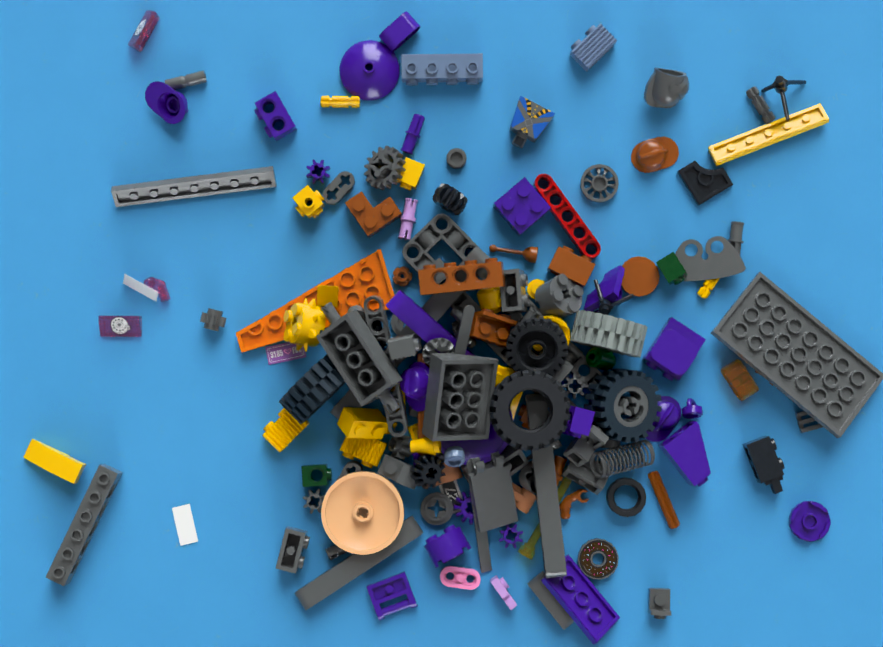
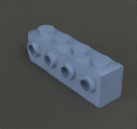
(442, 68)

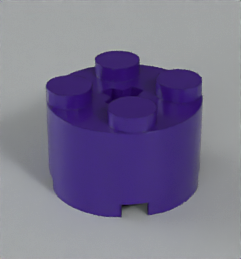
(447, 545)

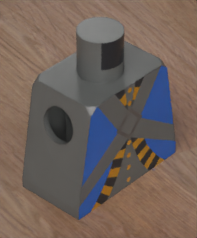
(529, 121)

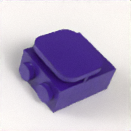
(673, 350)

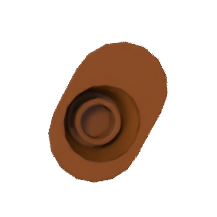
(654, 154)

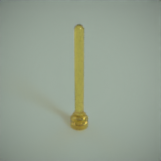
(528, 548)

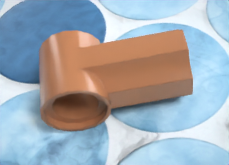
(523, 498)

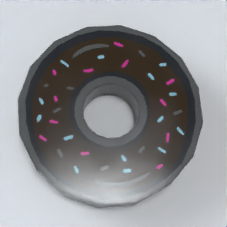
(609, 563)

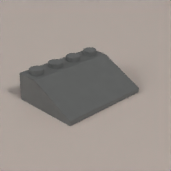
(459, 397)

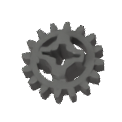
(384, 167)

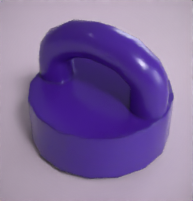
(692, 410)

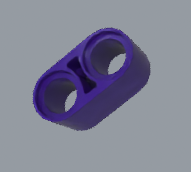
(399, 31)

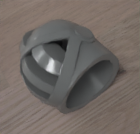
(666, 88)

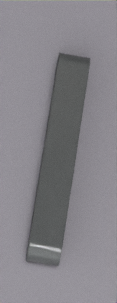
(384, 334)
(353, 567)

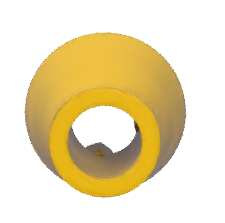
(425, 446)

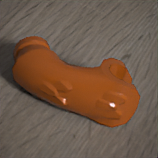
(565, 505)

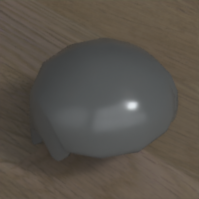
(526, 477)

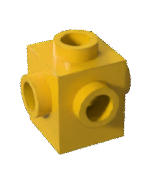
(304, 197)

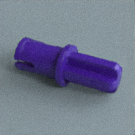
(413, 134)

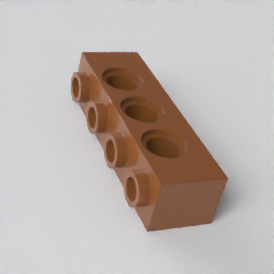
(494, 279)

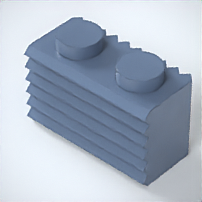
(593, 47)

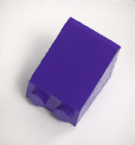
(688, 453)

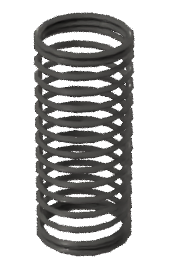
(604, 464)

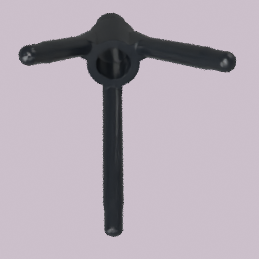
(780, 86)
(605, 305)

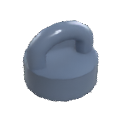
(454, 456)

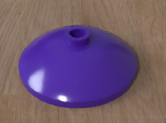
(369, 84)

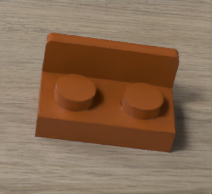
(491, 327)

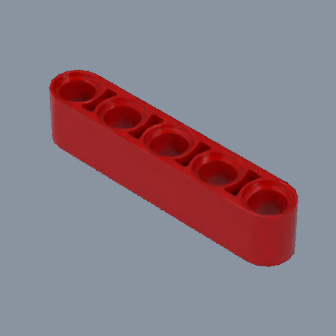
(576, 221)

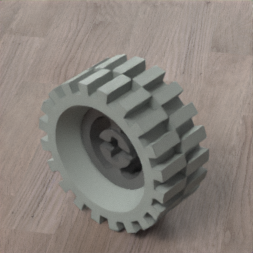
(608, 333)

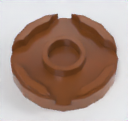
(640, 276)

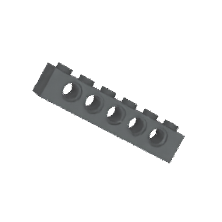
(84, 524)

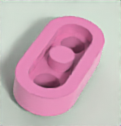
(459, 579)

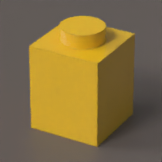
(411, 175)

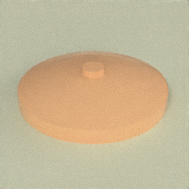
(362, 512)

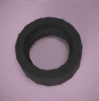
(626, 512)

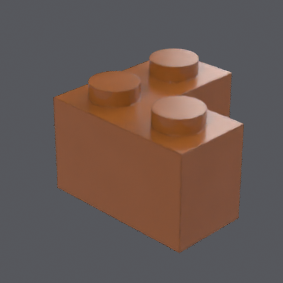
(373, 219)

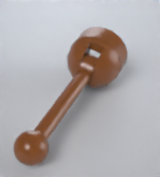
(529, 253)

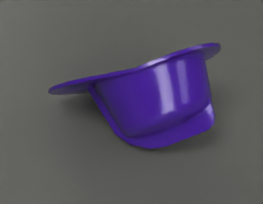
(166, 102)
(415, 384)
(668, 419)

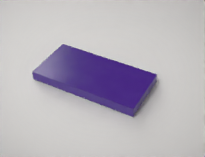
(582, 601)

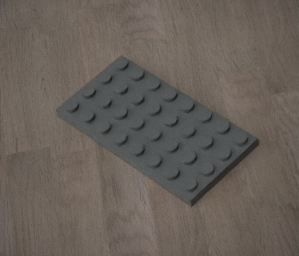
(798, 354)

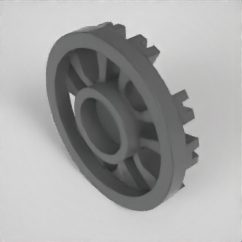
(599, 183)

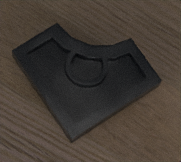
(703, 182)

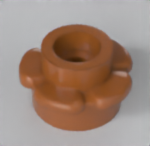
(402, 281)

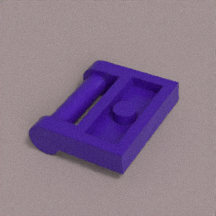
(389, 589)

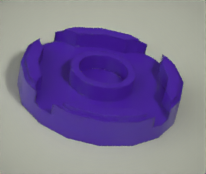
(809, 521)

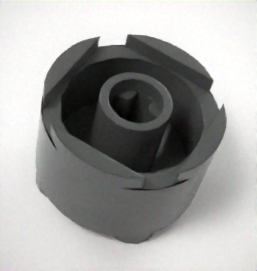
(559, 297)

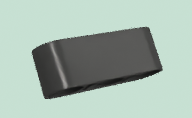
(549, 601)

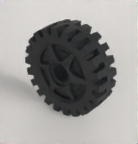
(540, 332)

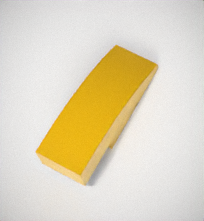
(54, 461)

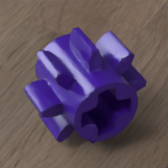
(323, 173)
(513, 530)

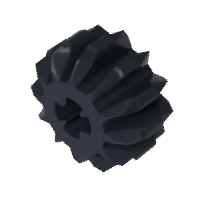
(449, 199)
(423, 475)

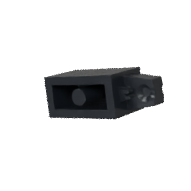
(765, 463)

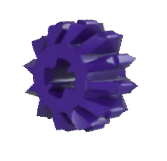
(463, 506)

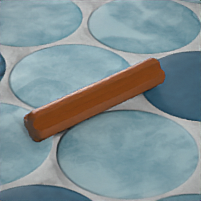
(663, 499)

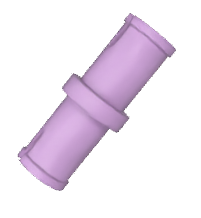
(408, 219)

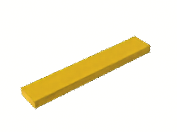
(768, 134)

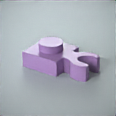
(501, 587)

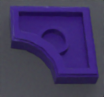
(609, 286)

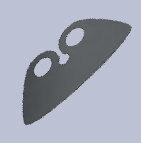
(715, 266)

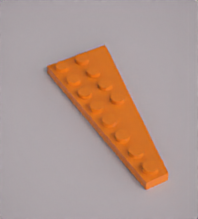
(355, 285)

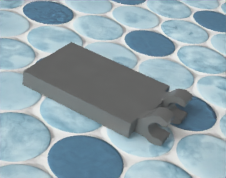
(492, 493)

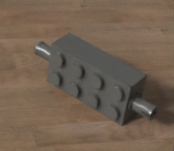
(359, 358)

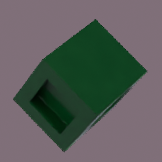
(672, 269)
(307, 479)

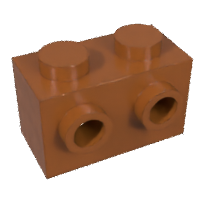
(573, 266)

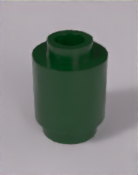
(600, 358)

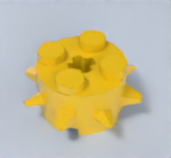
(304, 324)

